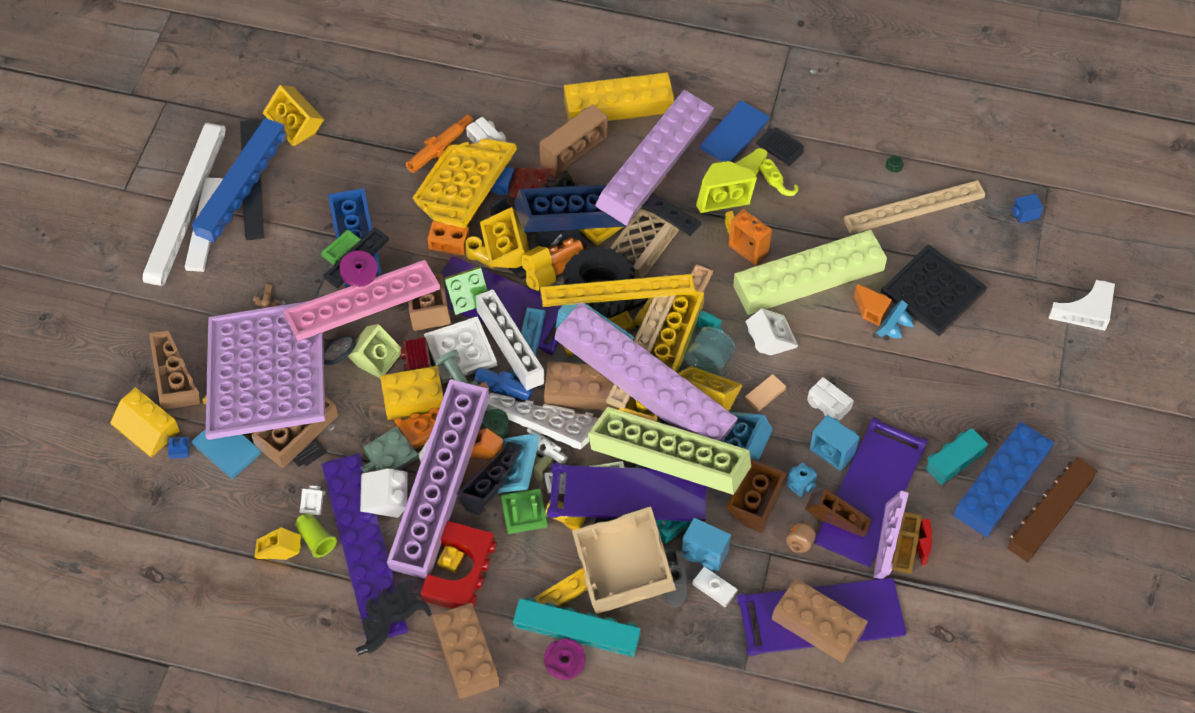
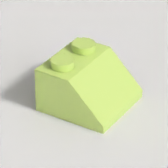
(375, 351)

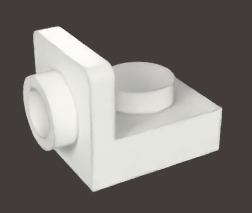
(312, 500)

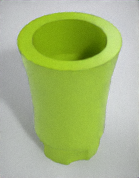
(315, 535)

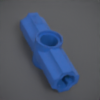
(503, 383)

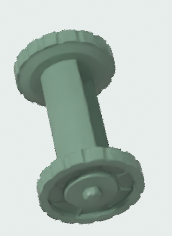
(453, 368)

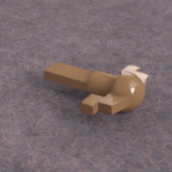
(265, 303)

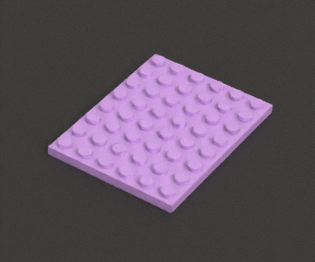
(261, 374)

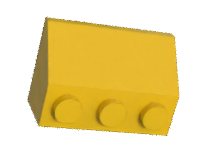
(295, 113)
(504, 239)
(716, 387)
(144, 422)

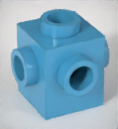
(802, 479)

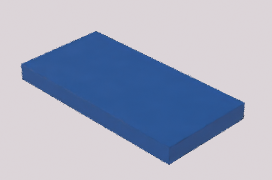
(734, 132)

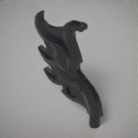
(389, 610)

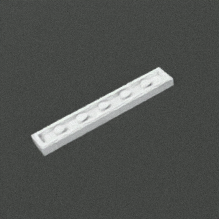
(199, 247)

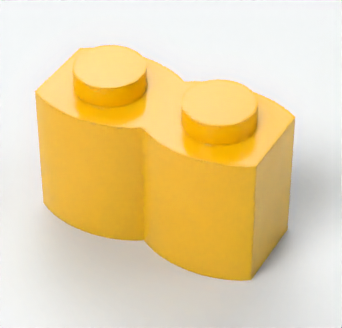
(538, 268)

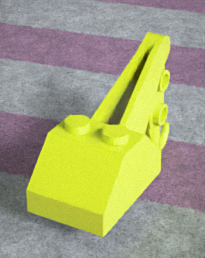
(733, 183)

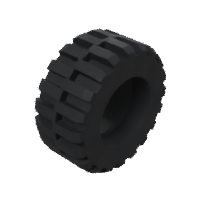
(599, 265)

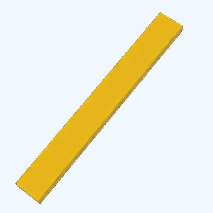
(617, 290)

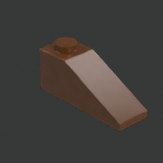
(837, 512)

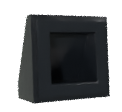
(499, 206)

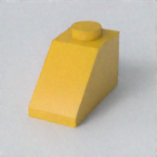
(278, 545)

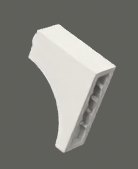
(1089, 311)

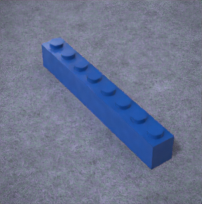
(239, 180)

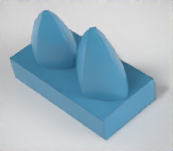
(896, 314)

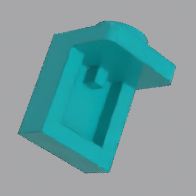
(709, 320)

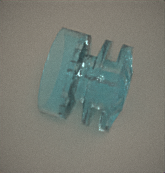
(710, 350)

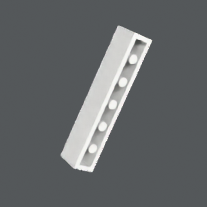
(510, 340)

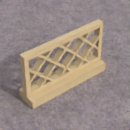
(655, 247)

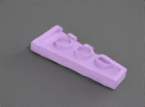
(889, 533)

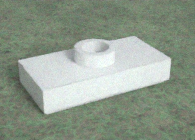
(714, 586)

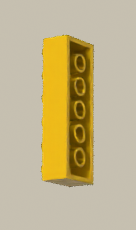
(622, 96)

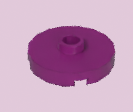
(362, 276)
(563, 649)

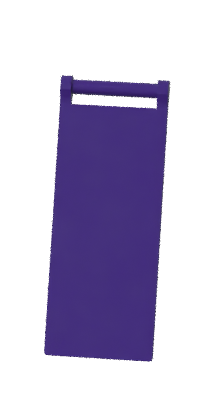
(512, 296)
(874, 477)
(620, 491)
(871, 600)

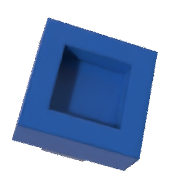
(178, 447)

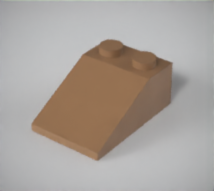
(430, 309)

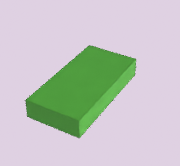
(340, 247)

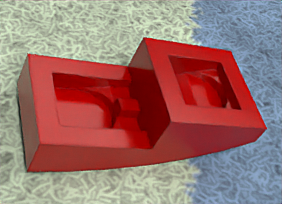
(925, 543)

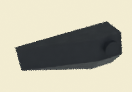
(549, 239)
(487, 482)

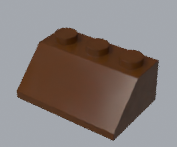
(757, 495)

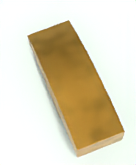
(906, 543)

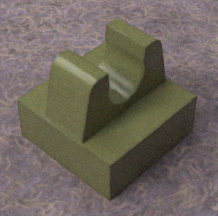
(542, 466)

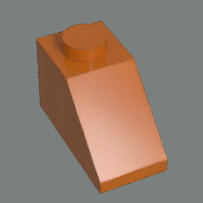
(486, 445)

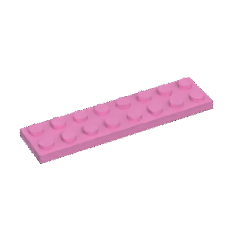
(359, 302)

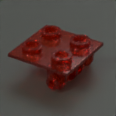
(528, 178)

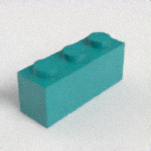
(956, 456)

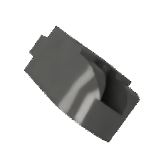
(677, 597)

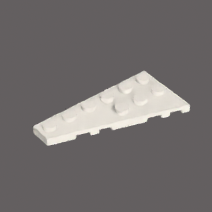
(550, 420)

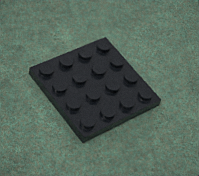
(934, 289)

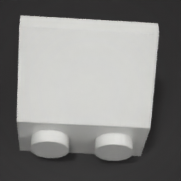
(771, 332)
(384, 492)

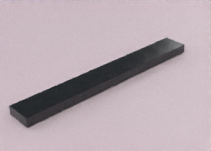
(253, 202)

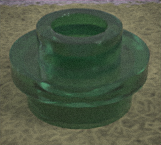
(892, 161)

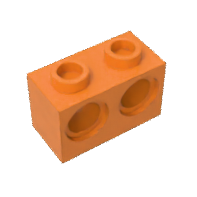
(447, 241)

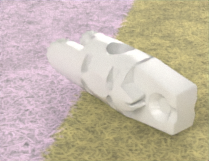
(552, 449)

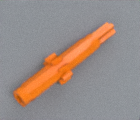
(435, 146)

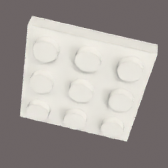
(468, 340)

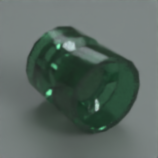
(497, 422)

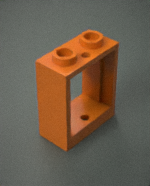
(752, 250)

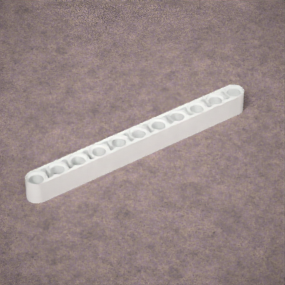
(183, 205)

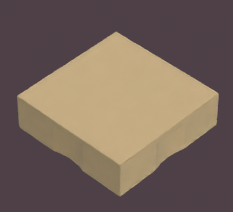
(623, 560)

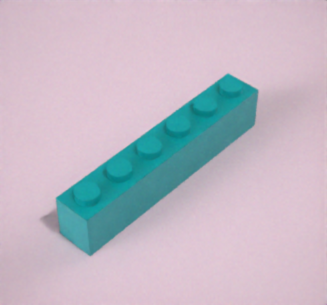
(582, 628)

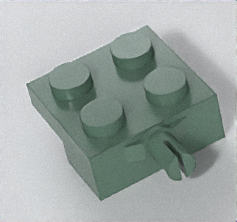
(390, 452)

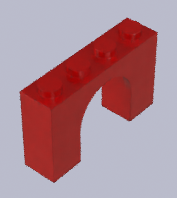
(456, 593)

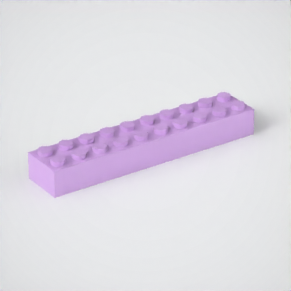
(654, 157)
(642, 375)
(438, 479)

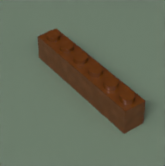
(1052, 509)

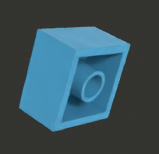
(834, 442)
(706, 545)

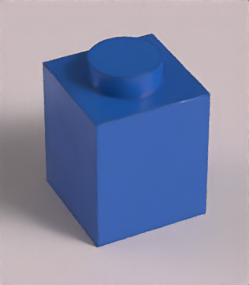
(504, 182)
(1027, 208)

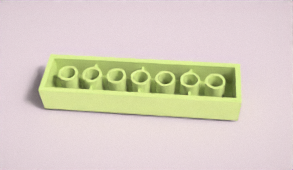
(809, 272)
(670, 450)

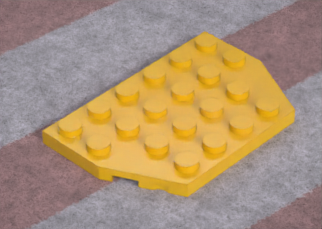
(462, 180)

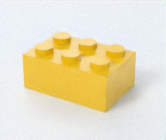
(411, 392)

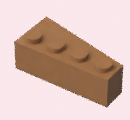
(172, 378)

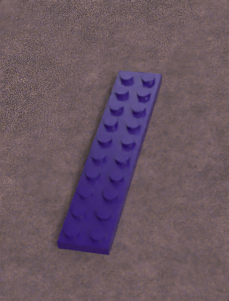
(359, 536)

